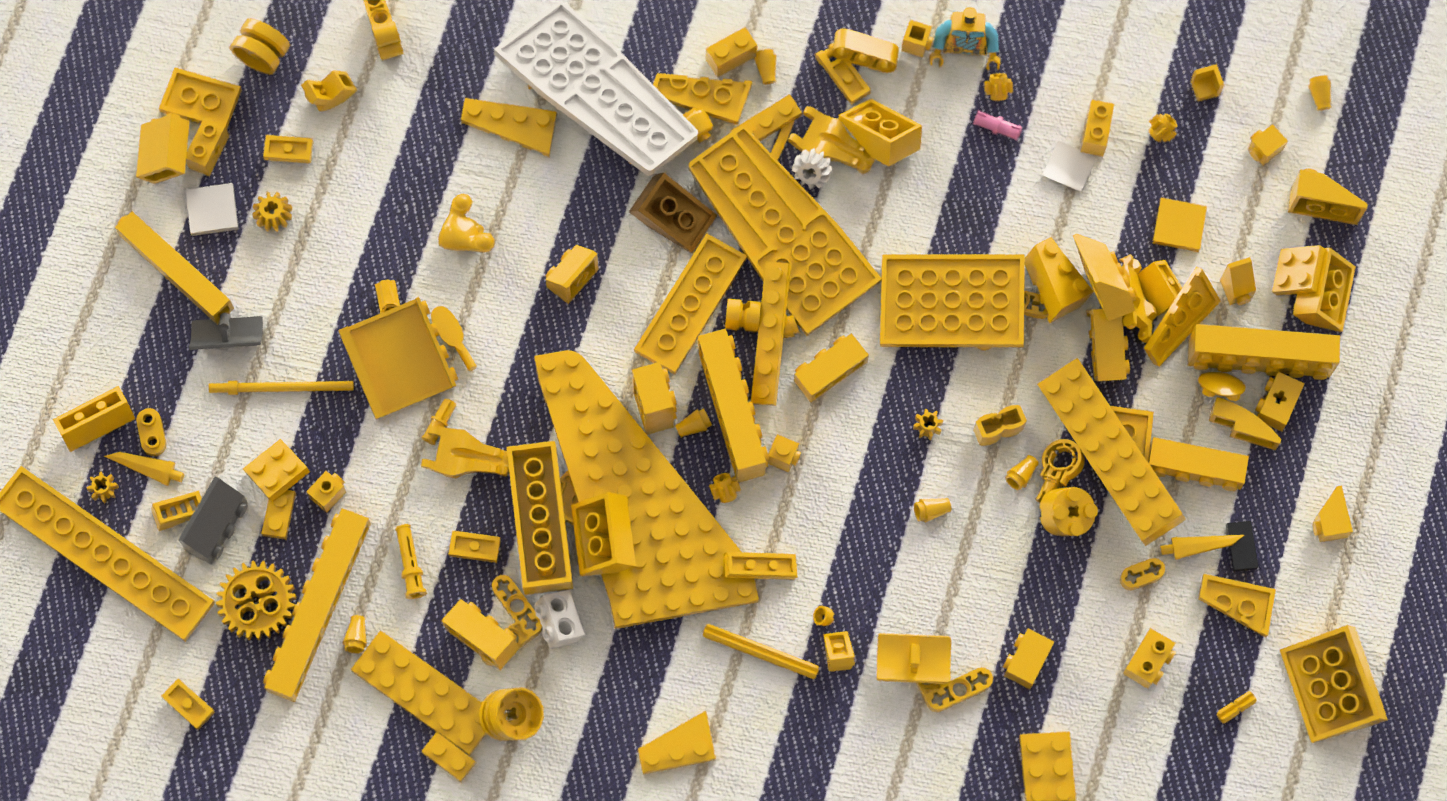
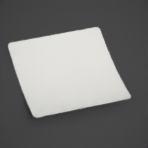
(1069, 166)

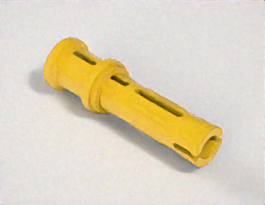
(411, 572)

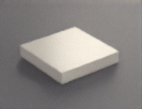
(212, 209)

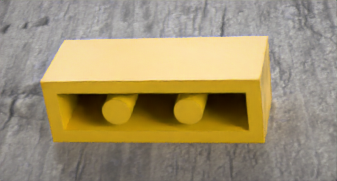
(830, 367)
(94, 419)
(481, 633)

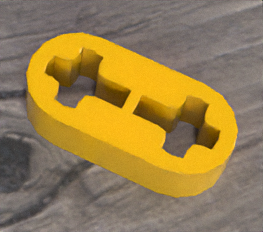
(1140, 568)

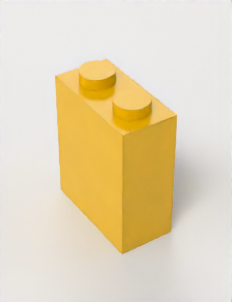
(162, 148)

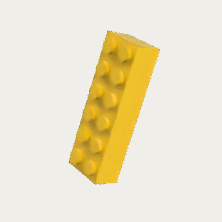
(1263, 351)
(732, 405)
(539, 518)

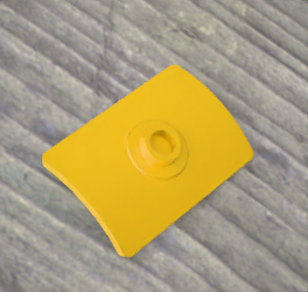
(914, 658)

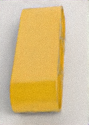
(865, 50)

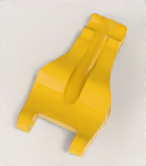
(830, 136)
(1144, 311)
(463, 454)

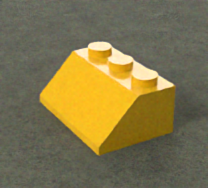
(1329, 304)
(603, 534)

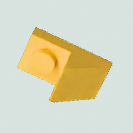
(838, 651)

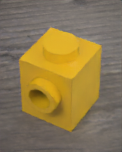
(917, 38)
(1266, 144)
(784, 453)
(327, 491)

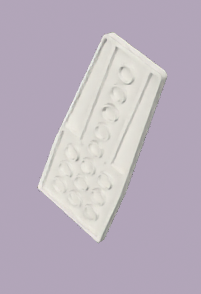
(597, 87)

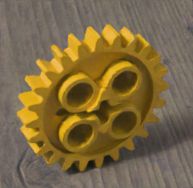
(262, 621)

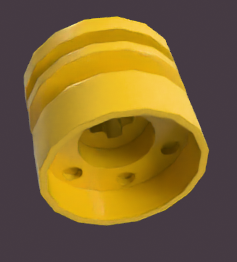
(523, 712)

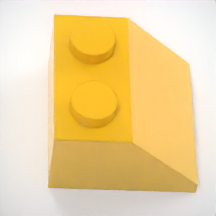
(572, 273)

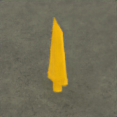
(156, 469)
(1189, 546)

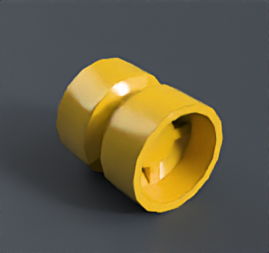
(743, 315)

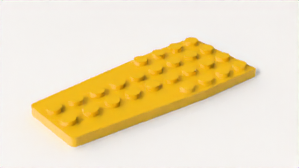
(783, 224)

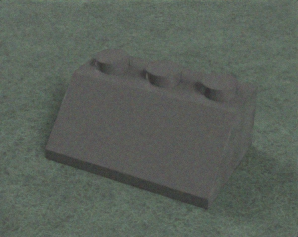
(213, 521)

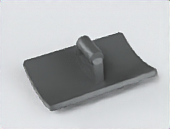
(228, 333)

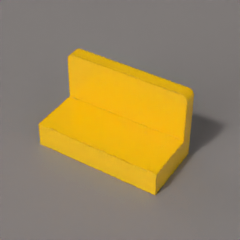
(1159, 285)

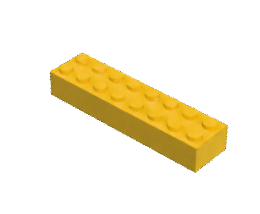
(1111, 452)

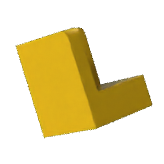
(1207, 82)

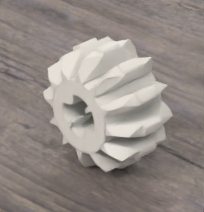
(808, 160)

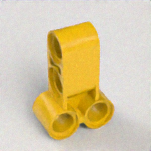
(384, 29)

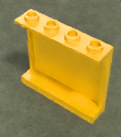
(398, 357)

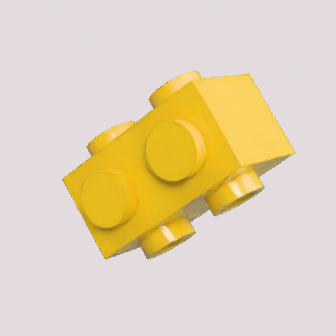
(1150, 659)

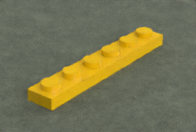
(770, 333)

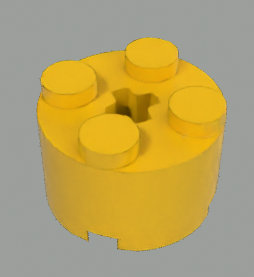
(1067, 511)

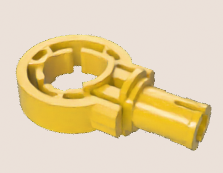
(1059, 477)

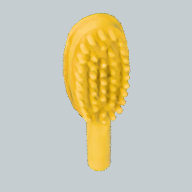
(452, 334)

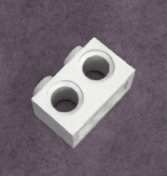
(564, 618)

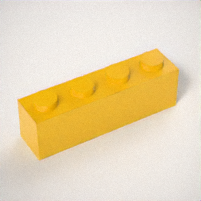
(1198, 464)

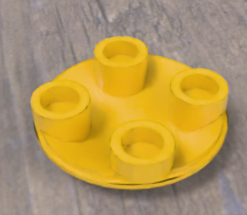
(1222, 385)

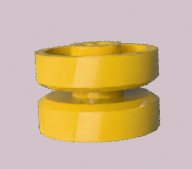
(259, 46)

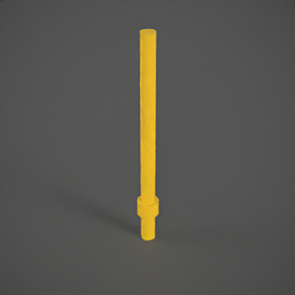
(235, 387)

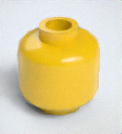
(701, 122)

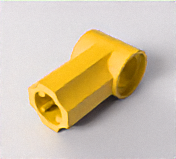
(387, 295)

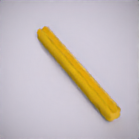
(760, 651)

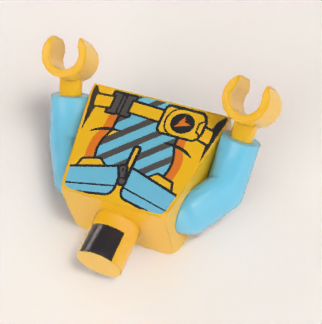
(966, 34)

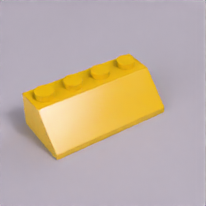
(1105, 277)

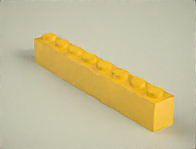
(317, 605)

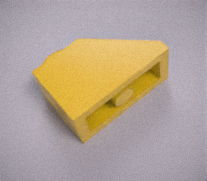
(1239, 282)
(1333, 518)

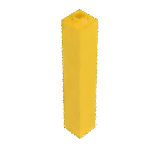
(173, 266)

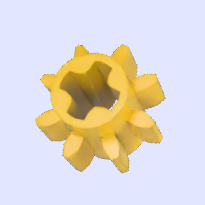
(998, 86)
(1162, 127)
(924, 419)
(104, 481)
(725, 487)

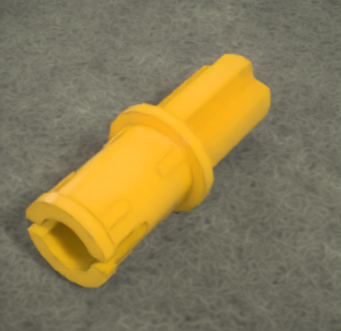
(440, 419)

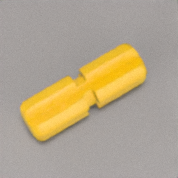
(1240, 704)

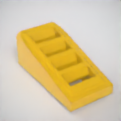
(175, 502)

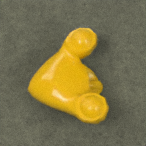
(461, 232)

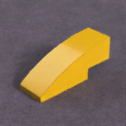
(1243, 424)

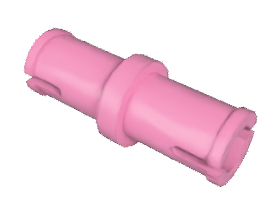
(997, 125)

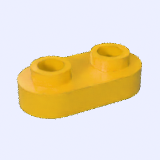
(151, 431)

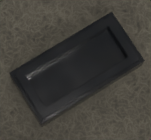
(1243, 551)

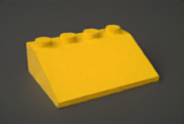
(1333, 684)

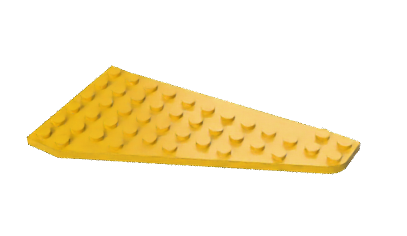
(673, 534)

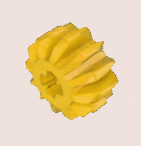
(281, 211)

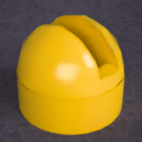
(822, 611)

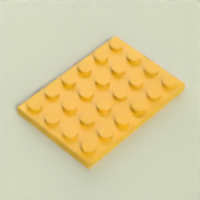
(952, 300)

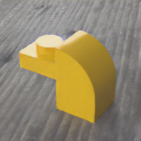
(329, 92)

